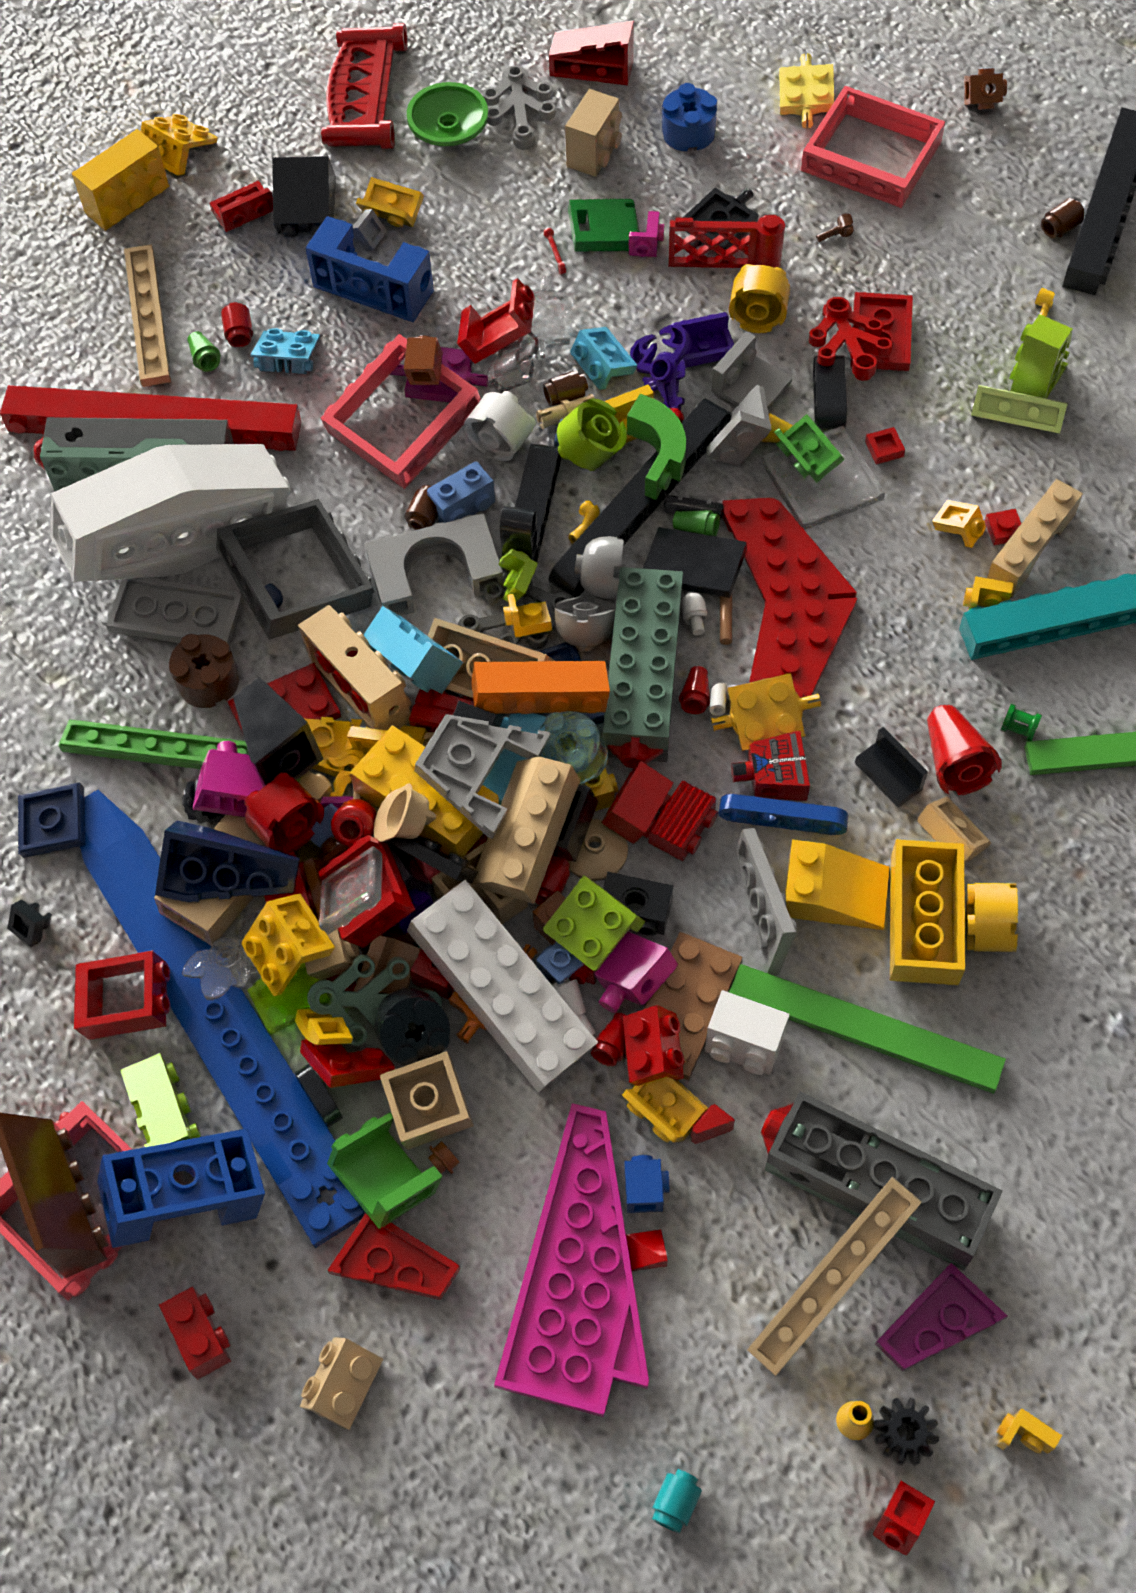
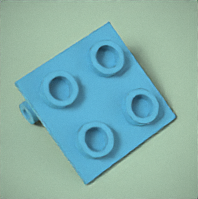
(292, 347)

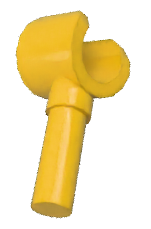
(1045, 300)

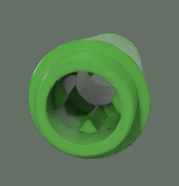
(203, 352)
(697, 522)

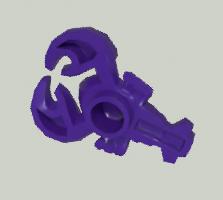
(665, 368)

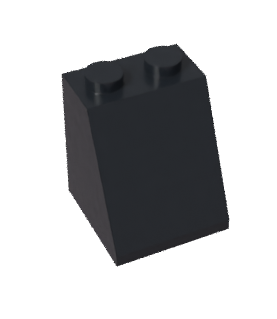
(302, 193)
(275, 733)

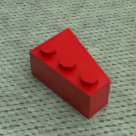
(594, 53)

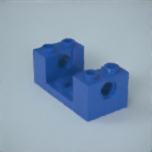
(393, 289)
(141, 1188)

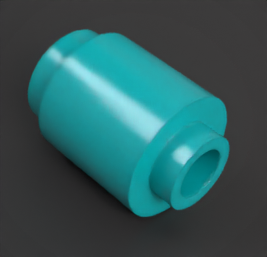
(676, 1500)

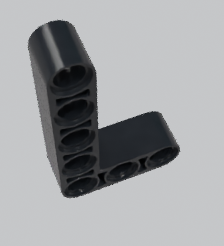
(525, 524)

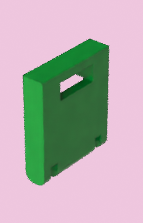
(608, 223)

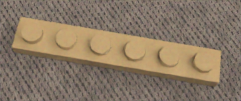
(147, 316)
(834, 1276)

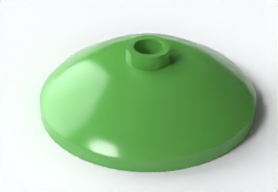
(447, 114)

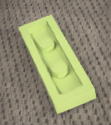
(1019, 409)

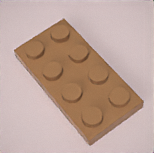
(694, 991)

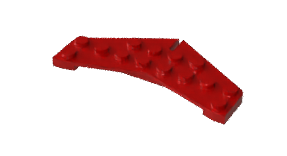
(801, 592)

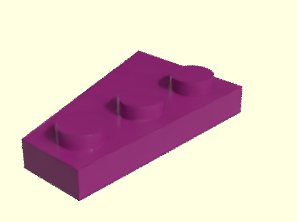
(938, 1319)

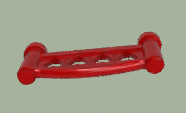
(371, 127)

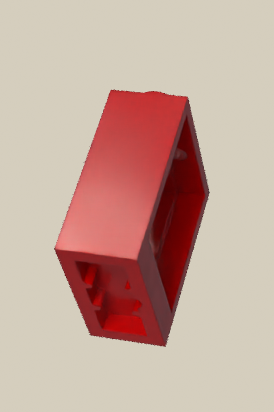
(89, 995)

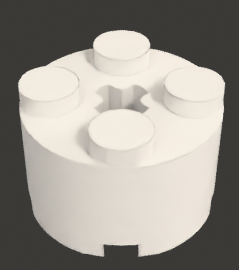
(499, 425)

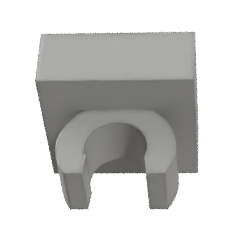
(368, 230)

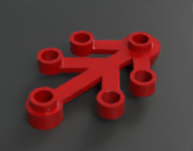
(839, 312)

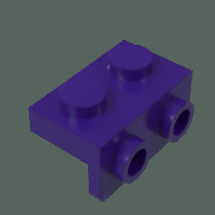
(709, 338)

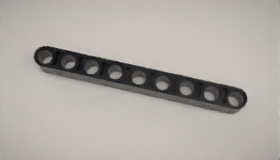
(631, 506)

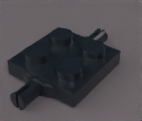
(723, 207)

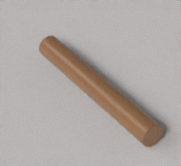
(725, 620)

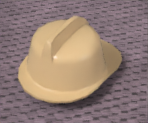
(402, 815)

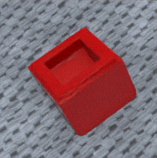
(712, 1124)

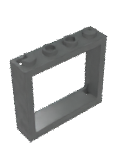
(281, 523)

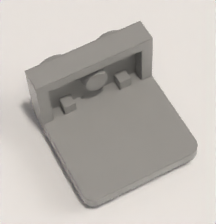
(744, 431)

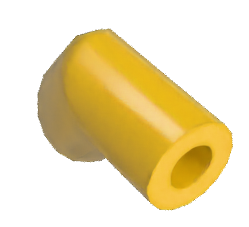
(590, 513)

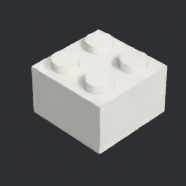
(746, 1033)

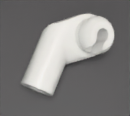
(719, 698)

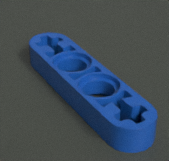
(783, 814)

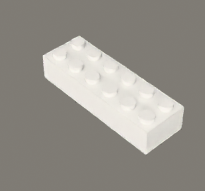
(501, 985)

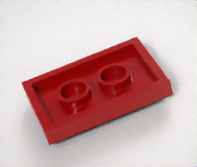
(896, 315)
(303, 692)

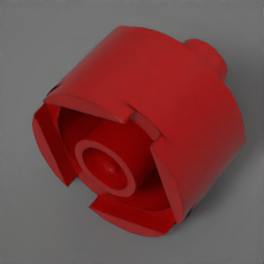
(283, 814)

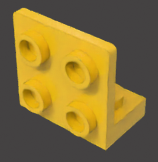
(175, 138)
(283, 940)

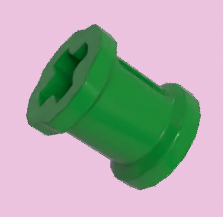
(1015, 714)

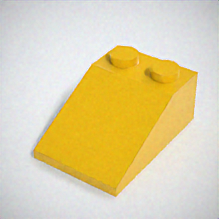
(835, 886)

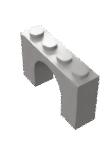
(463, 539)

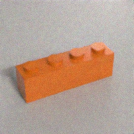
(540, 686)

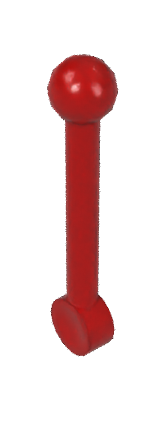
(549, 233)

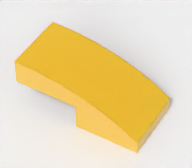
(322, 1028)

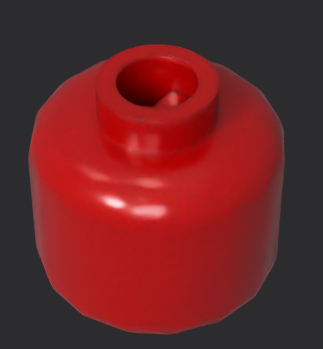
(353, 821)

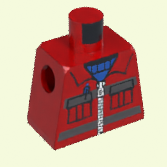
(775, 768)

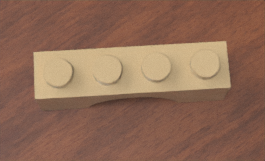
(1025, 546)

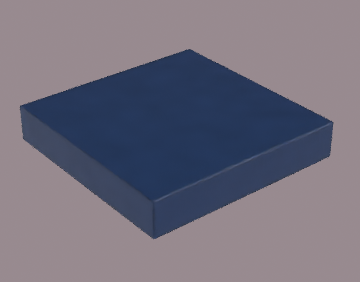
(51, 820)

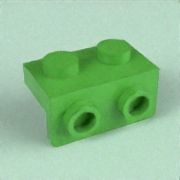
(810, 447)

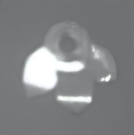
(217, 972)

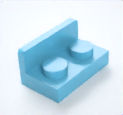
(601, 356)

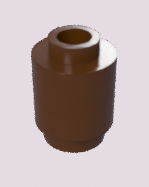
(1062, 218)
(565, 386)
(421, 510)

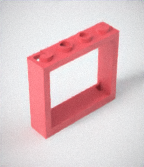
(860, 176)
(430, 440)
(77, 1123)

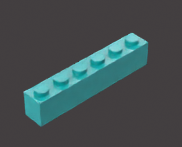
(1049, 617)

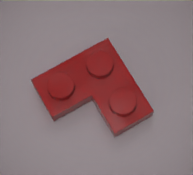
(344, 1068)

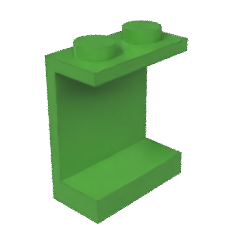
(380, 1172)

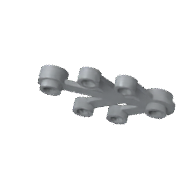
(515, 79)

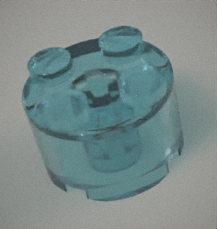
(575, 742)

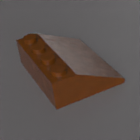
(51, 1193)

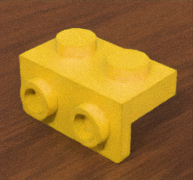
(392, 202)
(667, 1106)

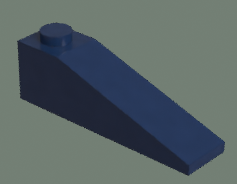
(214, 864)

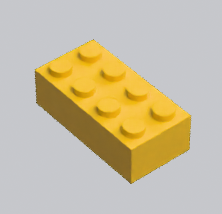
(392, 766)
(927, 912)

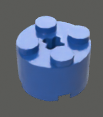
(689, 118)

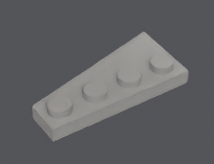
(765, 900)

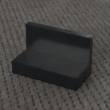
(892, 768)

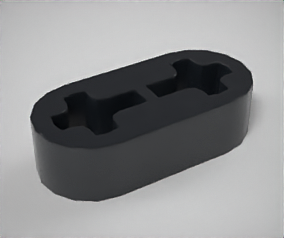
(318, 1095)

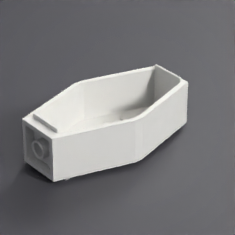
(162, 509)

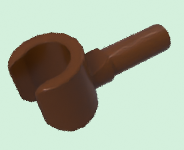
(844, 228)

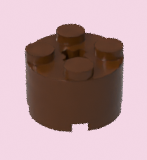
(204, 670)

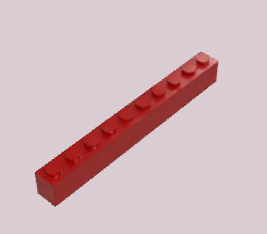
(250, 422)

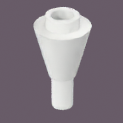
(572, 996)

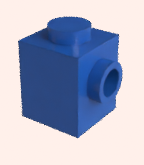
(645, 1184)

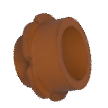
(443, 1158)

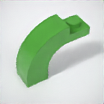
(664, 431)

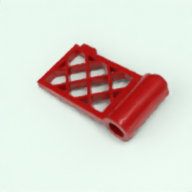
(764, 243)

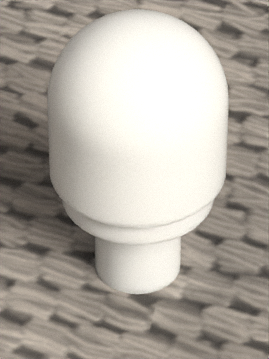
(694, 612)

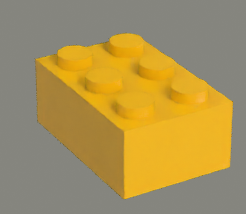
(120, 179)

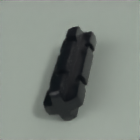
(673, 504)

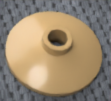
(606, 858)

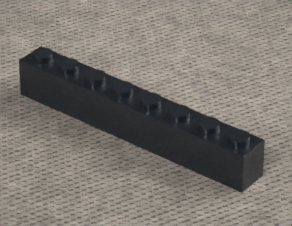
(1105, 210)

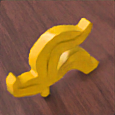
(350, 758)

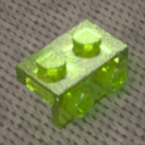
(281, 1010)

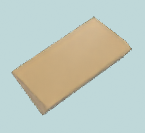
(950, 825)

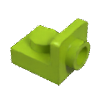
(520, 575)

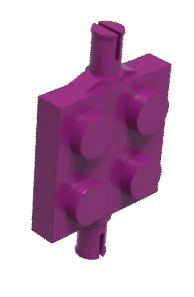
(457, 362)

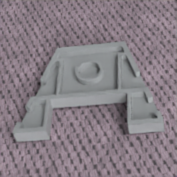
(462, 758)

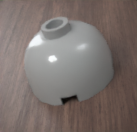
(601, 566)
(585, 622)

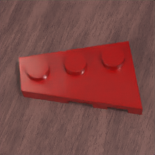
(394, 1261)

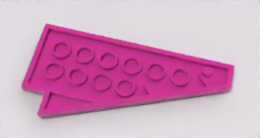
(577, 1298)

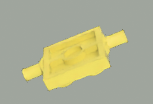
(806, 89)

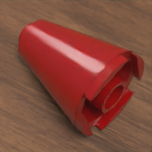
(960, 752)

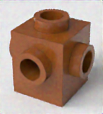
(975, 89)

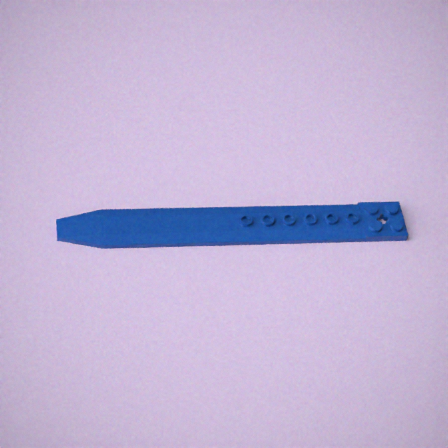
(222, 1030)

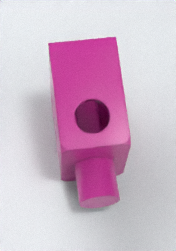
(225, 781)
(633, 971)

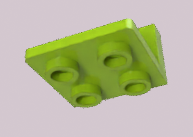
(591, 923)

